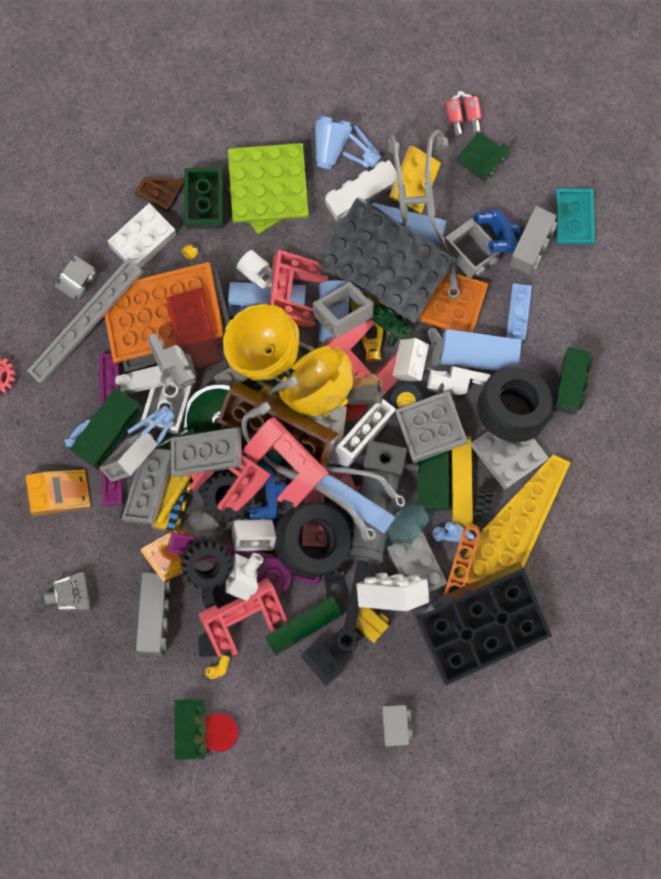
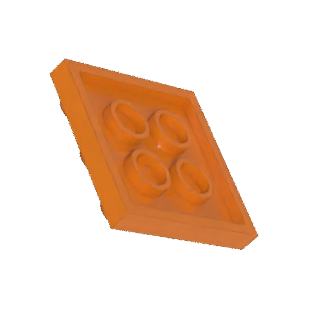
(459, 313)

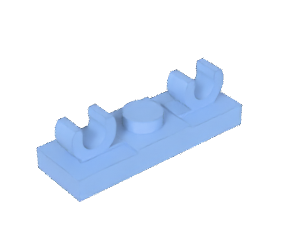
(519, 311)

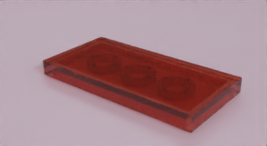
(193, 327)

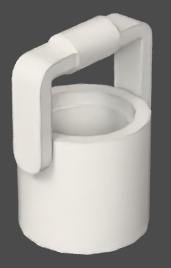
(255, 268)

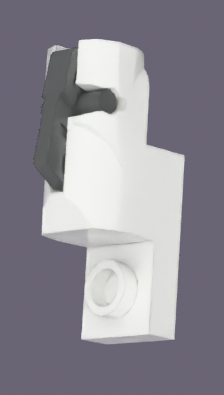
(455, 381)

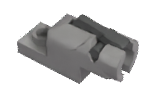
(173, 362)

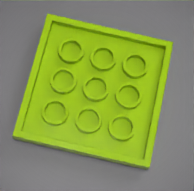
(268, 183)

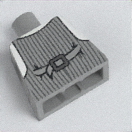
(70, 594)

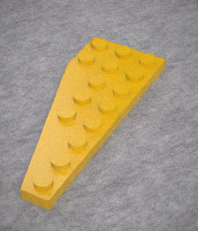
(517, 525)

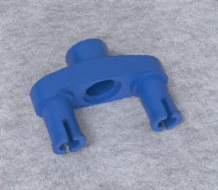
(504, 230)
(273, 491)

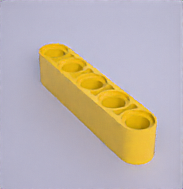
(462, 484)

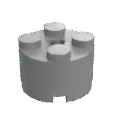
(75, 278)

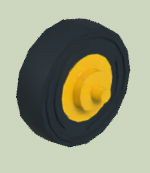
(404, 395)

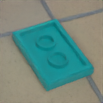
(575, 217)

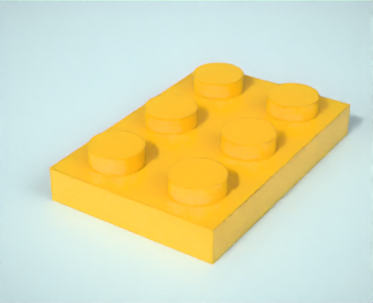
(414, 176)

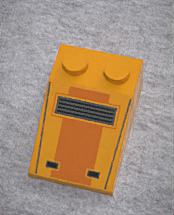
(57, 491)
(165, 563)

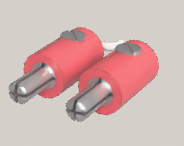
(455, 113)

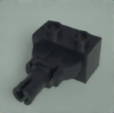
(327, 659)

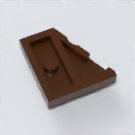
(159, 191)

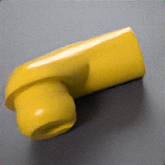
(218, 670)

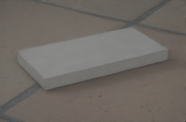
(206, 452)
(148, 488)

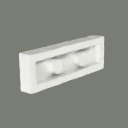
(141, 380)

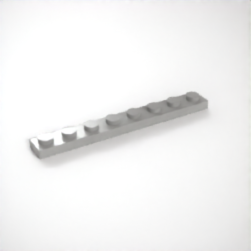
(85, 321)

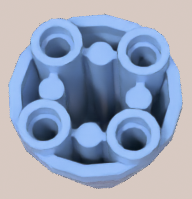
(330, 140)

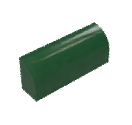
(106, 428)
(435, 482)
(303, 626)

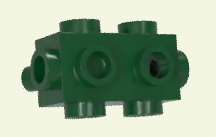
(394, 325)

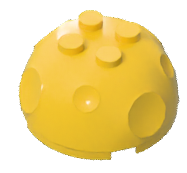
(322, 383)

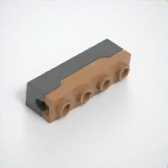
(365, 390)

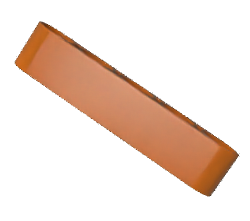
(460, 561)

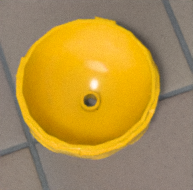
(254, 334)

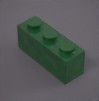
(190, 729)

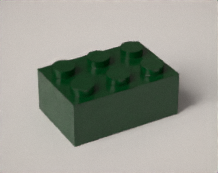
(203, 198)
(573, 381)

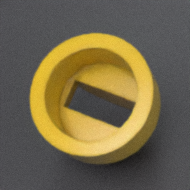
(189, 252)

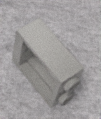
(481, 238)
(350, 321)
(128, 456)

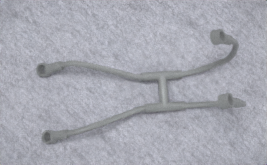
(442, 143)
(366, 533)

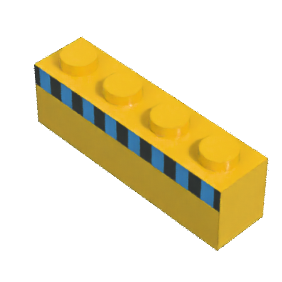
(172, 521)

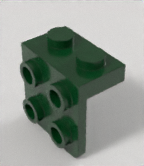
(483, 156)

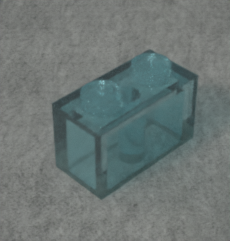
(408, 524)

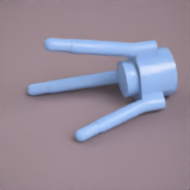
(371, 155)
(162, 416)

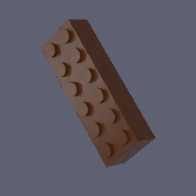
(310, 434)

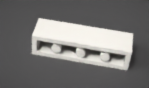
(367, 186)
(364, 431)

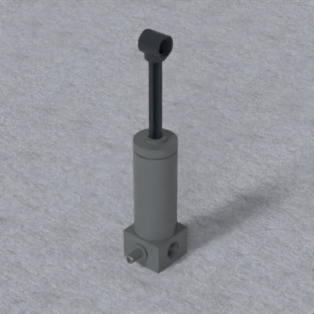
(372, 551)

